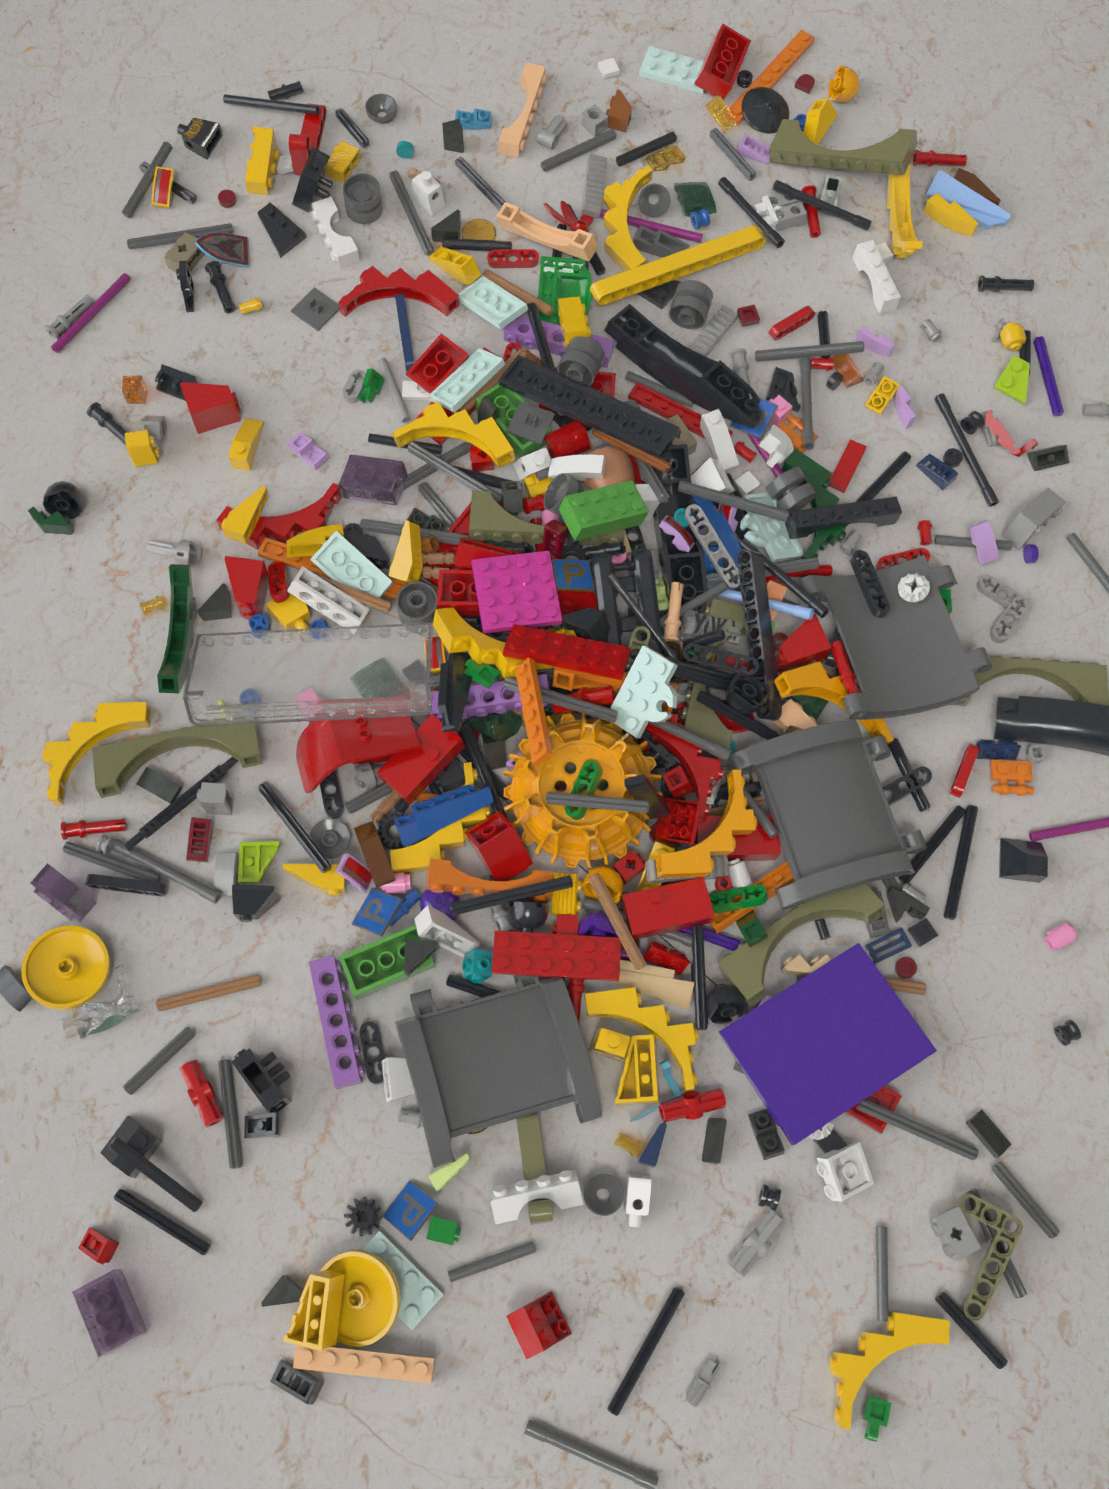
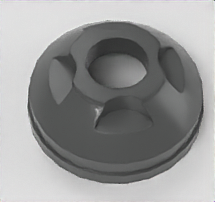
(380, 103)
(661, 206)
(615, 1190)

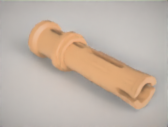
(672, 621)

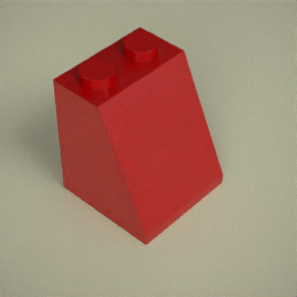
(211, 405)
(248, 584)
(803, 646)
(499, 847)

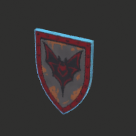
(225, 248)

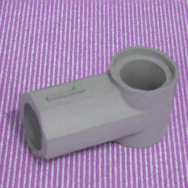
(550, 135)

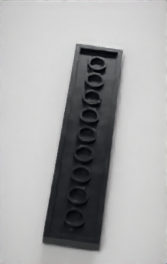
(589, 406)

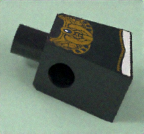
(200, 136)

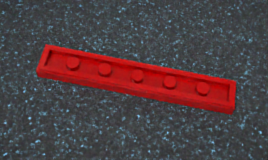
(666, 407)

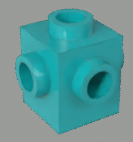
(477, 965)

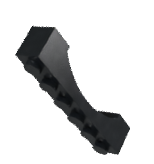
(877, 511)

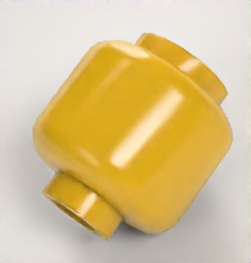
(1013, 336)

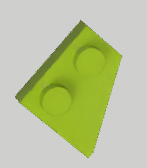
(1014, 380)
(255, 860)

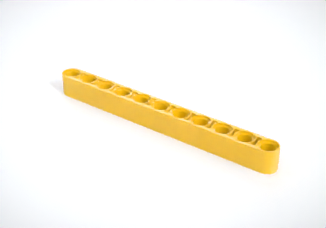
(677, 265)

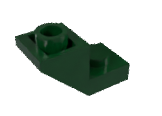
(53, 524)
(751, 929)

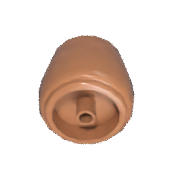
(617, 468)

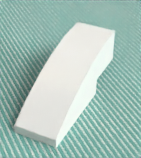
(578, 466)

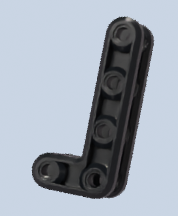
(640, 581)

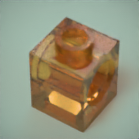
(134, 389)

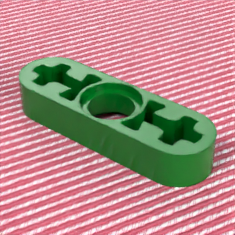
(580, 782)
(751, 891)

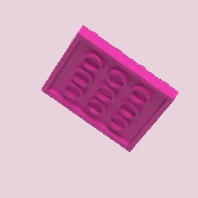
(516, 591)

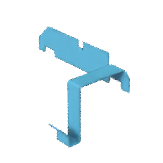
(672, 1084)

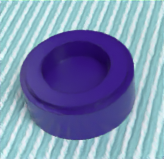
(1030, 553)

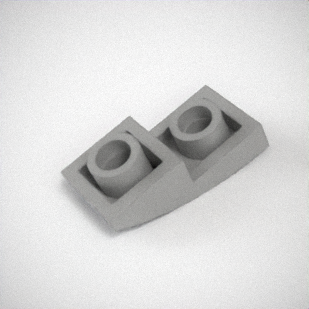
(225, 872)

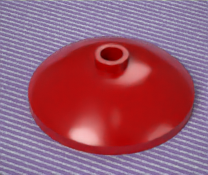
(575, 600)

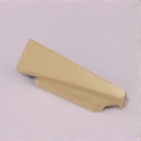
(656, 983)

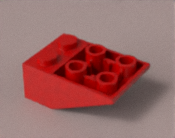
(681, 823)

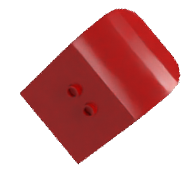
(335, 743)

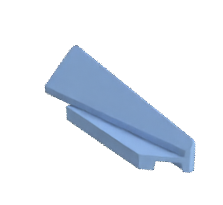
(977, 206)

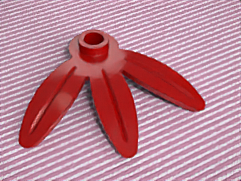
(569, 218)

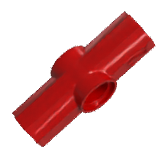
(599, 696)
(201, 1093)
(692, 1105)

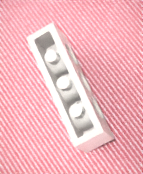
(327, 599)

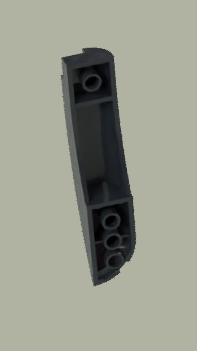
(684, 370)
(677, 564)
(1053, 723)

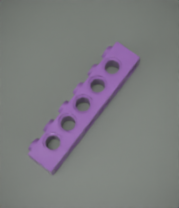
(514, 330)
(499, 705)
(319, 970)

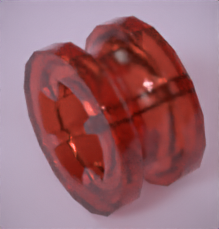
(779, 636)

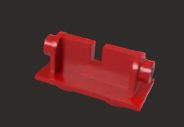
(670, 960)

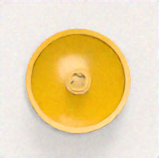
(65, 967)
(368, 1297)

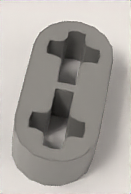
(351, 384)

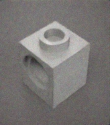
(594, 120)
(154, 425)

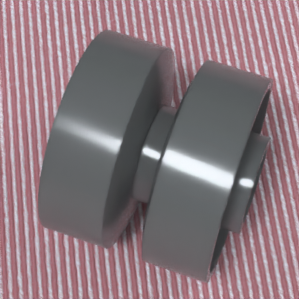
(362, 198)
(691, 304)
(581, 360)
(559, 488)
(790, 489)
(416, 603)

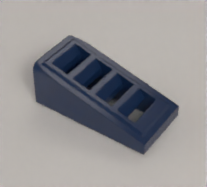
(938, 479)
(651, 1153)

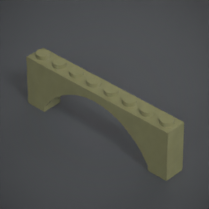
(887, 156)
(493, 523)
(1079, 680)
(696, 716)
(120, 760)
(747, 965)

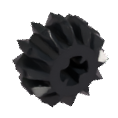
(370, 1214)

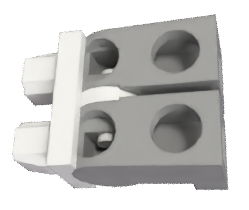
(781, 211)

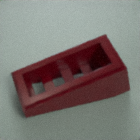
(558, 530)
(193, 830)

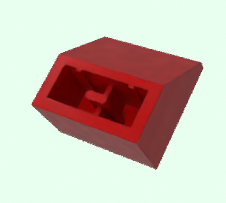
(568, 440)
(539, 1325)

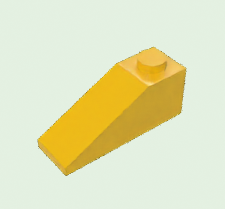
(456, 264)
(245, 444)
(245, 516)
(310, 874)

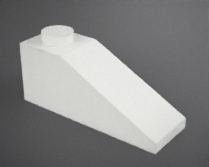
(719, 439)
(439, 927)

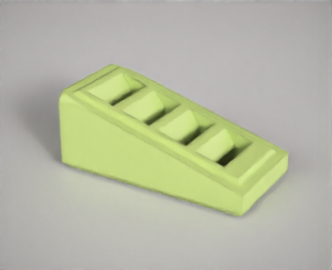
(442, 1176)

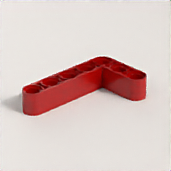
(310, 137)

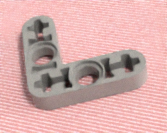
(1009, 604)

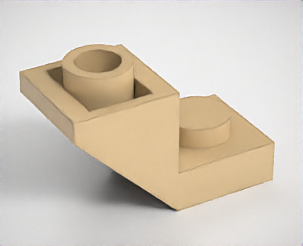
(799, 967)

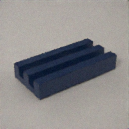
(872, 952)

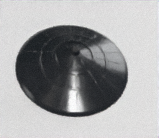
(764, 109)

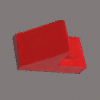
(98, 1246)

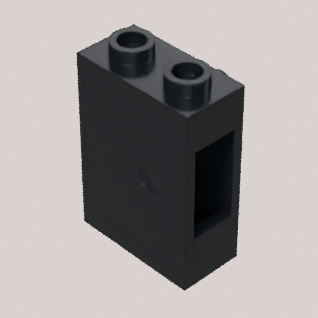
(311, 179)
(262, 1080)

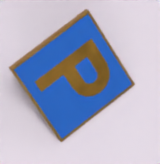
(572, 575)

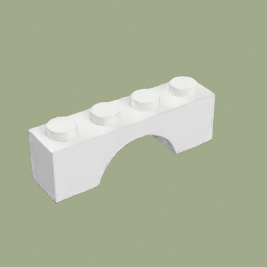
(342, 247)
(884, 290)
(560, 1188)

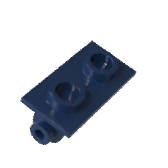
(1003, 750)

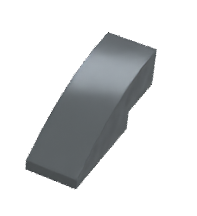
(657, 243)

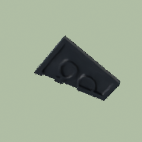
(281, 230)

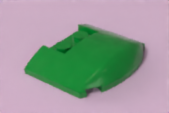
(563, 279)

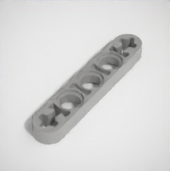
(712, 536)

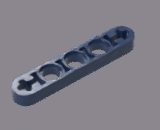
(404, 331)

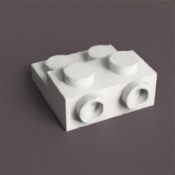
(844, 1172)

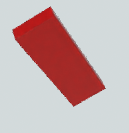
(847, 466)

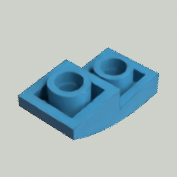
(474, 121)

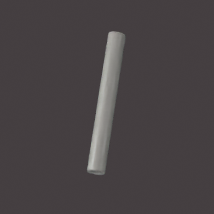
(393, 389)

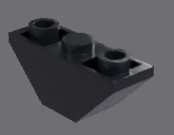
(371, 549)

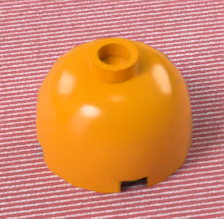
(844, 85)
(611, 879)

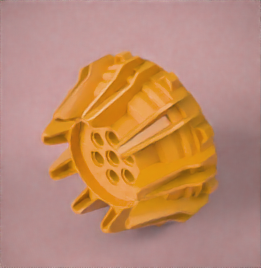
(600, 830)

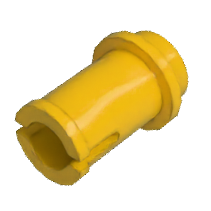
(251, 306)

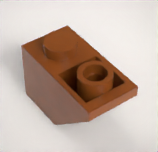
(619, 113)

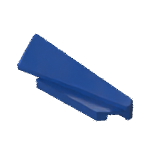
(721, 527)
(440, 812)

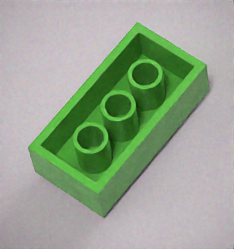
(506, 404)
(603, 510)
(380, 963)

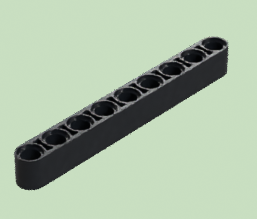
(759, 629)

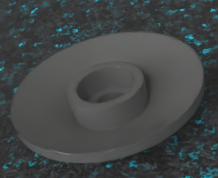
(331, 829)

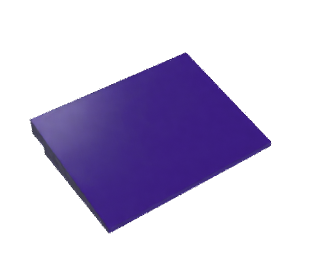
(826, 1043)

